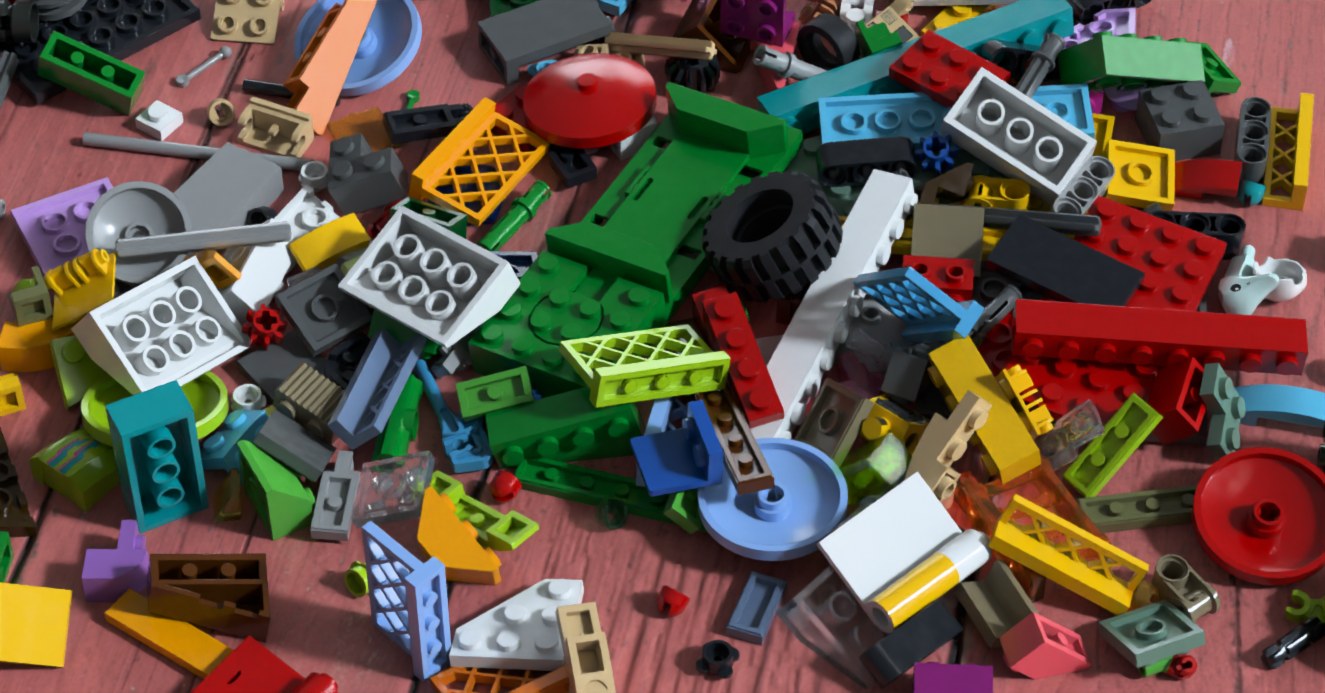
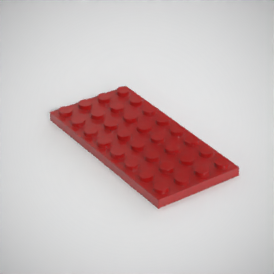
(1177, 274)

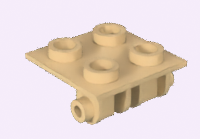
(246, 21)

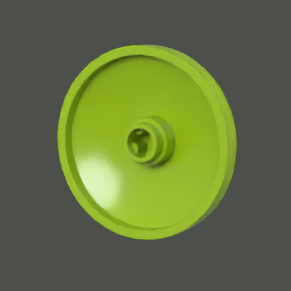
(205, 394)

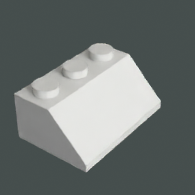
(261, 277)

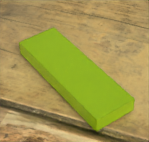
(1112, 449)

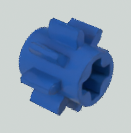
(932, 144)

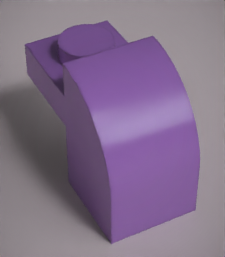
(113, 571)

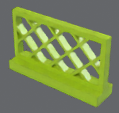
(644, 379)

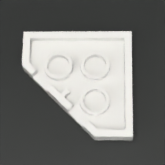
(518, 631)

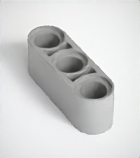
(1085, 186)

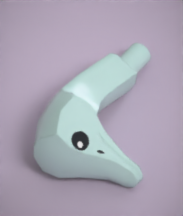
(1239, 289)

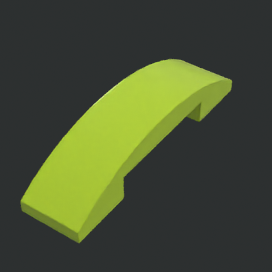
(494, 528)

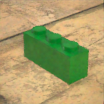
(91, 73)

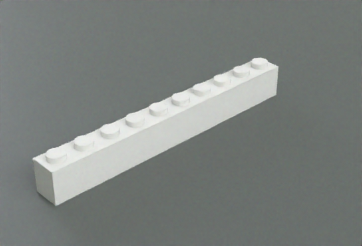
(834, 300)

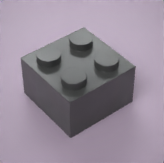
(1181, 119)

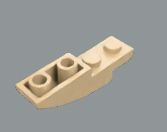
(946, 442)
(585, 649)

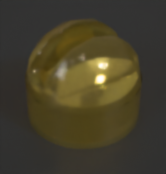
(1142, 595)

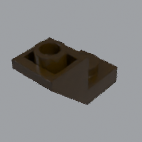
(949, 185)

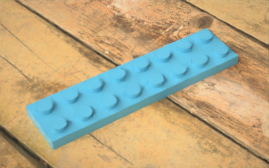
(918, 115)

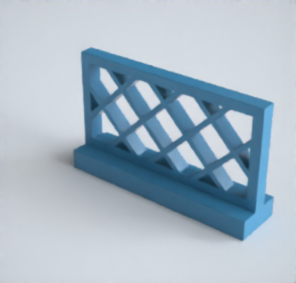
(920, 305)

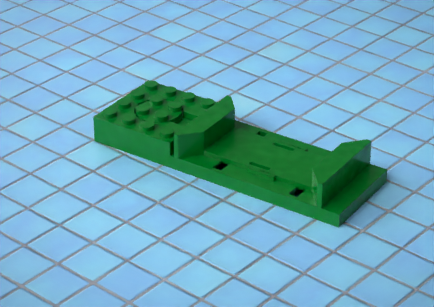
(630, 268)

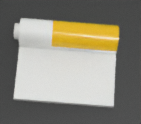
(903, 553)

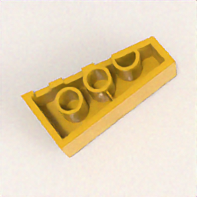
(1003, 438)

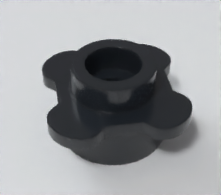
(721, 651)

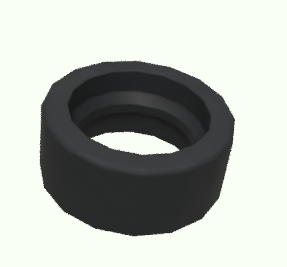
(838, 35)

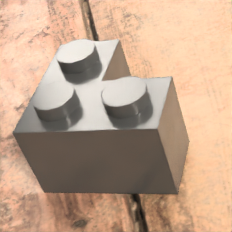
(364, 177)

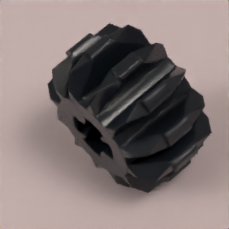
(693, 73)

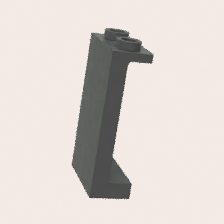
(539, 32)

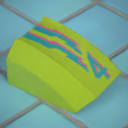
(77, 468)

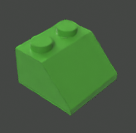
(274, 491)

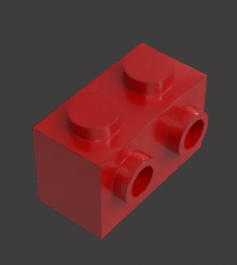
(950, 275)
(1178, 400)

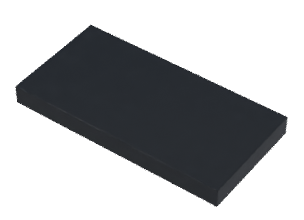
(1062, 266)

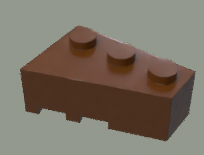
(212, 591)

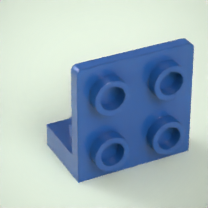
(680, 457)

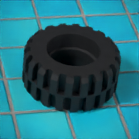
(772, 236)

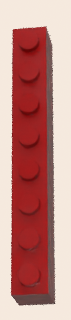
(1158, 336)

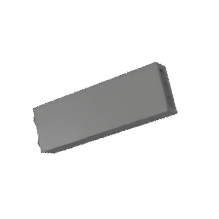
(226, 191)

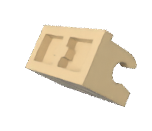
(275, 128)

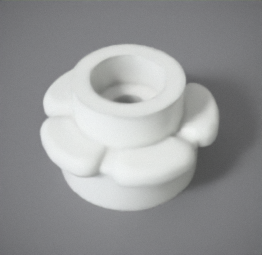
(315, 175)
(248, 398)

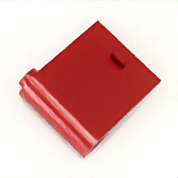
(261, 673)

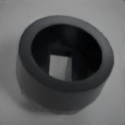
(260, 215)

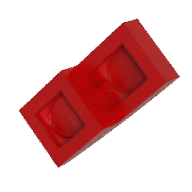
(1207, 176)

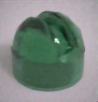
(616, 509)

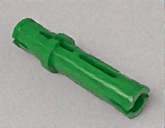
(521, 210)

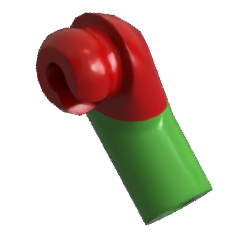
(1178, 666)

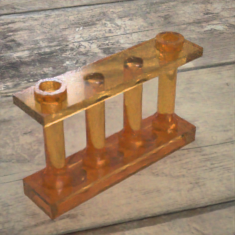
(982, 513)

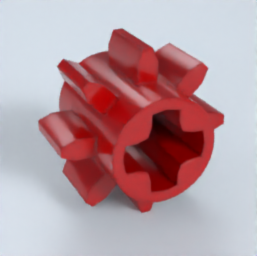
(272, 323)

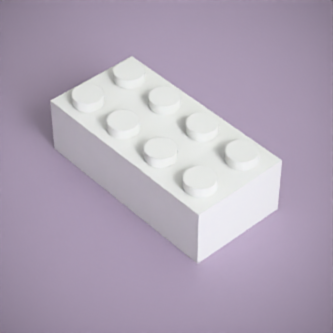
(1017, 136)

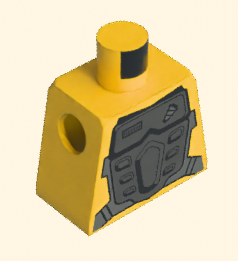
(895, 418)

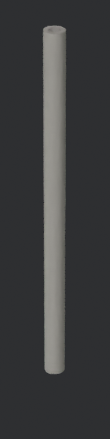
(179, 149)

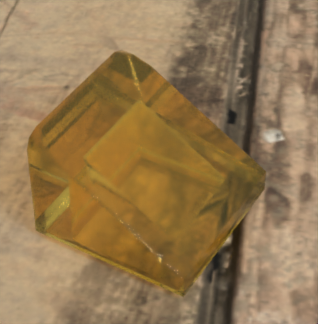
(228, 498)

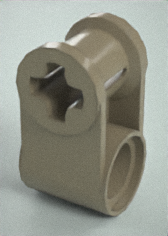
(1184, 587)

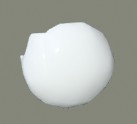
(1291, 277)

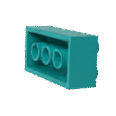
(157, 456)

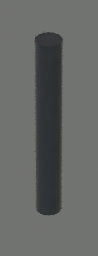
(270, 89)

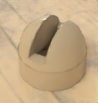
(226, 108)

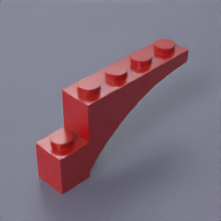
(728, 330)

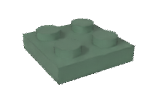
(1152, 633)

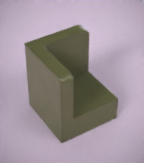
(33, 302)

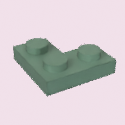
(1226, 410)

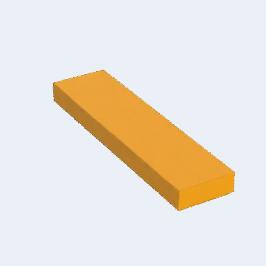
(167, 635)

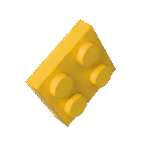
(1141, 174)

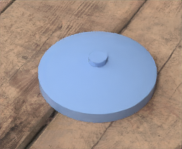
(385, 47)
(782, 520)

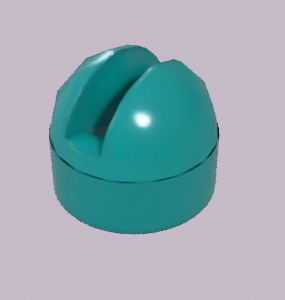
(1250, 189)

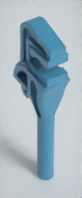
(456, 432)

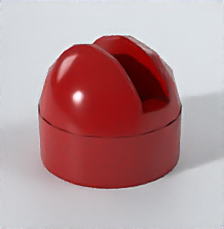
(504, 486)
(672, 598)

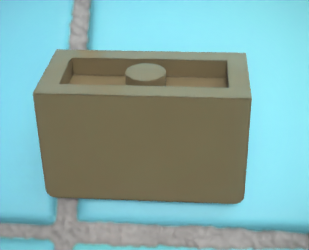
(995, 603)

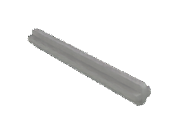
(203, 240)

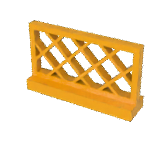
(457, 151)

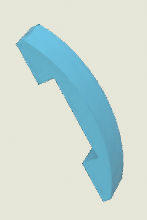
(1282, 404)

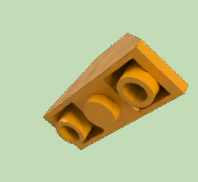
(454, 542)

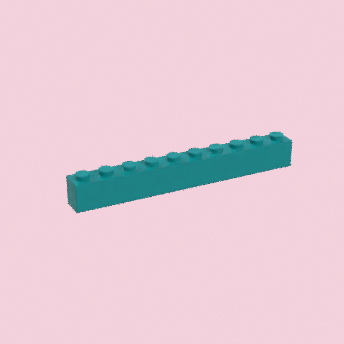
(1018, 22)

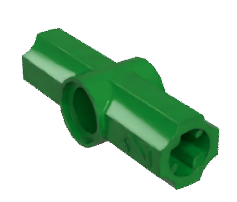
(401, 424)

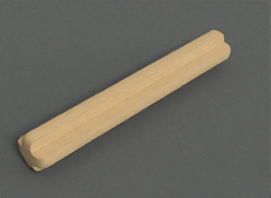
(661, 45)

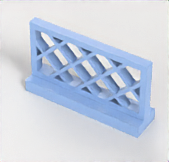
(408, 601)

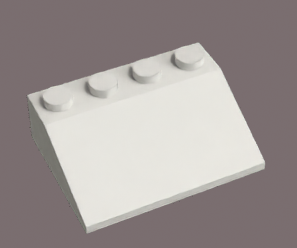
(430, 278)
(163, 330)

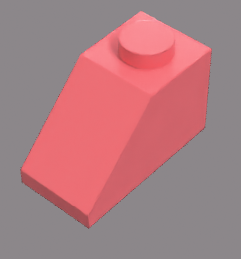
(1043, 648)

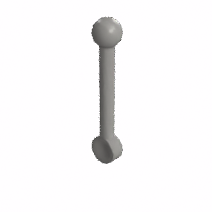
(183, 79)

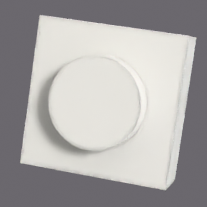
(159, 120)

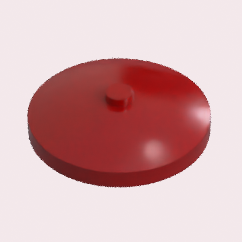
(589, 100)
(1262, 515)

